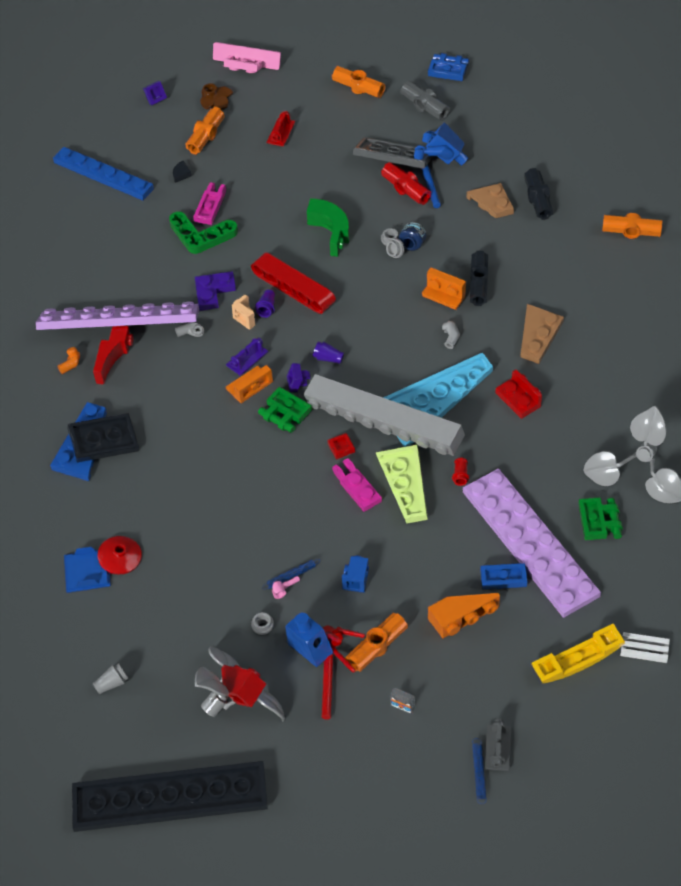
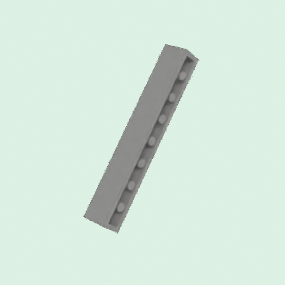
(384, 415)

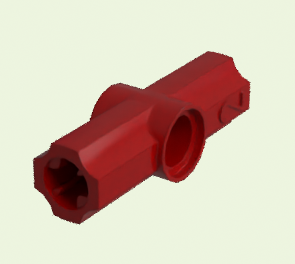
(406, 183)

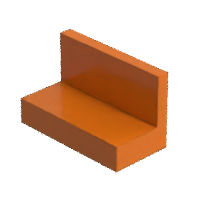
(250, 383)

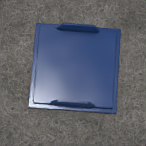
(84, 571)

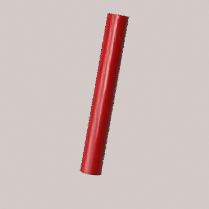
(327, 687)

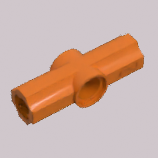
(358, 82)
(205, 130)
(632, 225)
(386, 633)

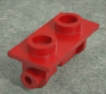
(281, 130)

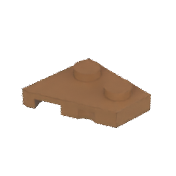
(493, 200)

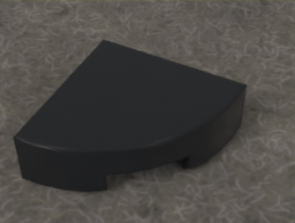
(181, 172)

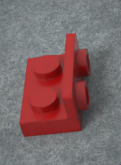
(520, 394)

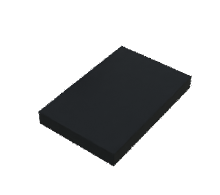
(103, 437)

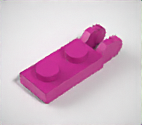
(209, 204)
(357, 486)

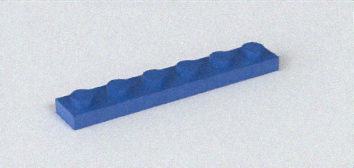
(103, 173)

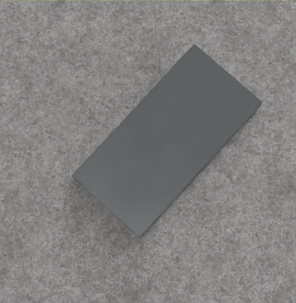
(390, 152)

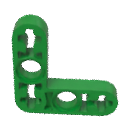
(227, 228)

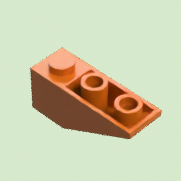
(458, 611)

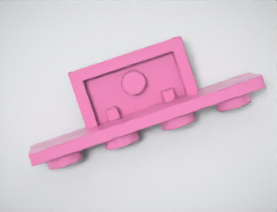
(246, 58)

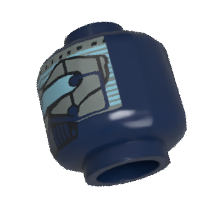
(412, 236)

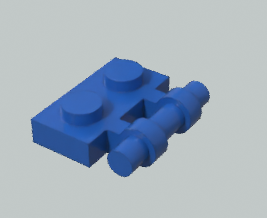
(448, 67)

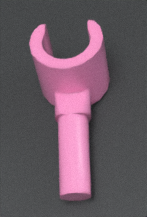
(279, 587)

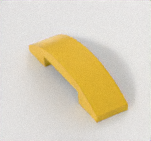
(580, 656)

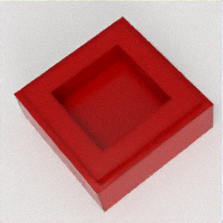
(341, 446)

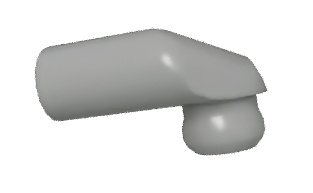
(190, 328)
(453, 332)

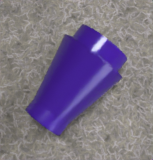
(265, 305)
(326, 352)

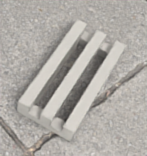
(645, 643)

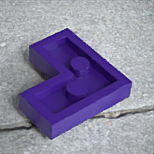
(208, 287)

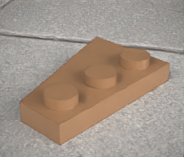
(539, 332)

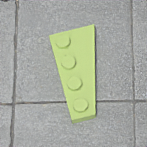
(405, 479)

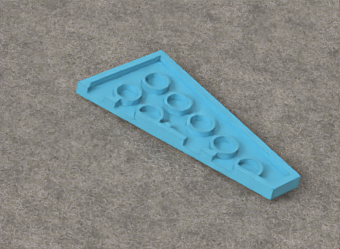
(444, 389)

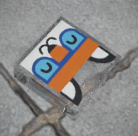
(402, 700)

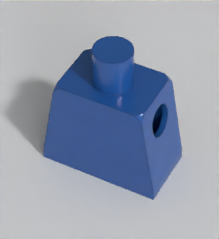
(302, 634)

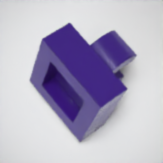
(155, 92)
(297, 377)

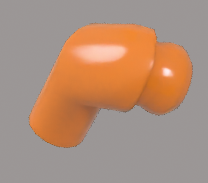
(72, 360)

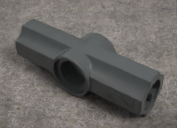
(425, 100)

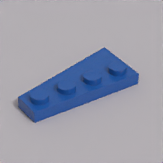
(65, 459)

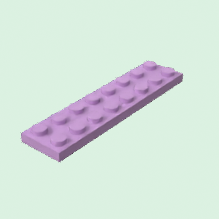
(117, 316)
(531, 543)

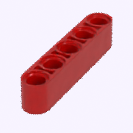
(293, 283)

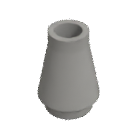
(110, 679)

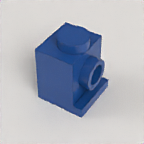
(355, 574)

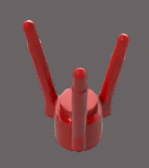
(335, 638)

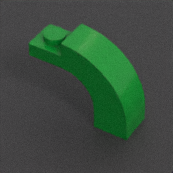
(331, 217)

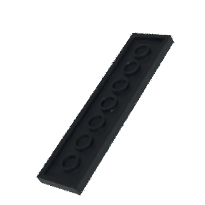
(168, 796)

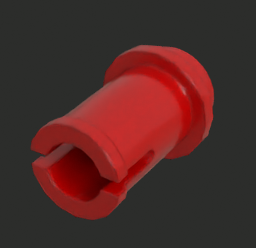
(460, 474)

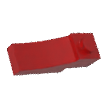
(111, 351)

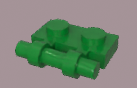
(287, 404)
(593, 520)

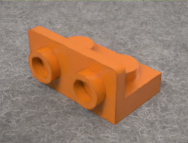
(444, 288)

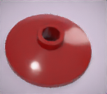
(121, 562)

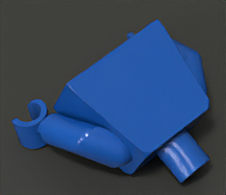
(443, 144)

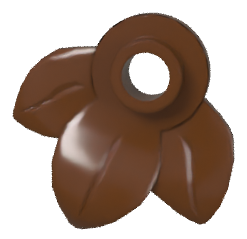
(215, 96)

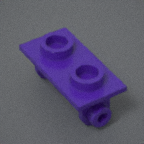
(247, 357)

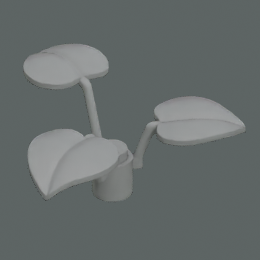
(646, 427)
(218, 697)

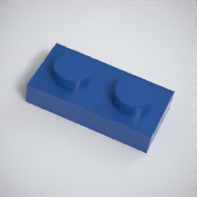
(503, 576)

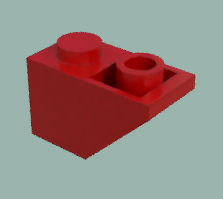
(242, 684)

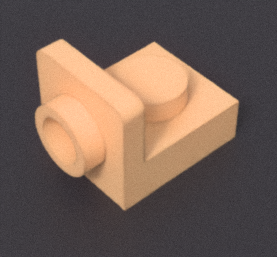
(243, 312)

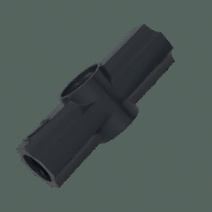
(538, 193)
(479, 278)

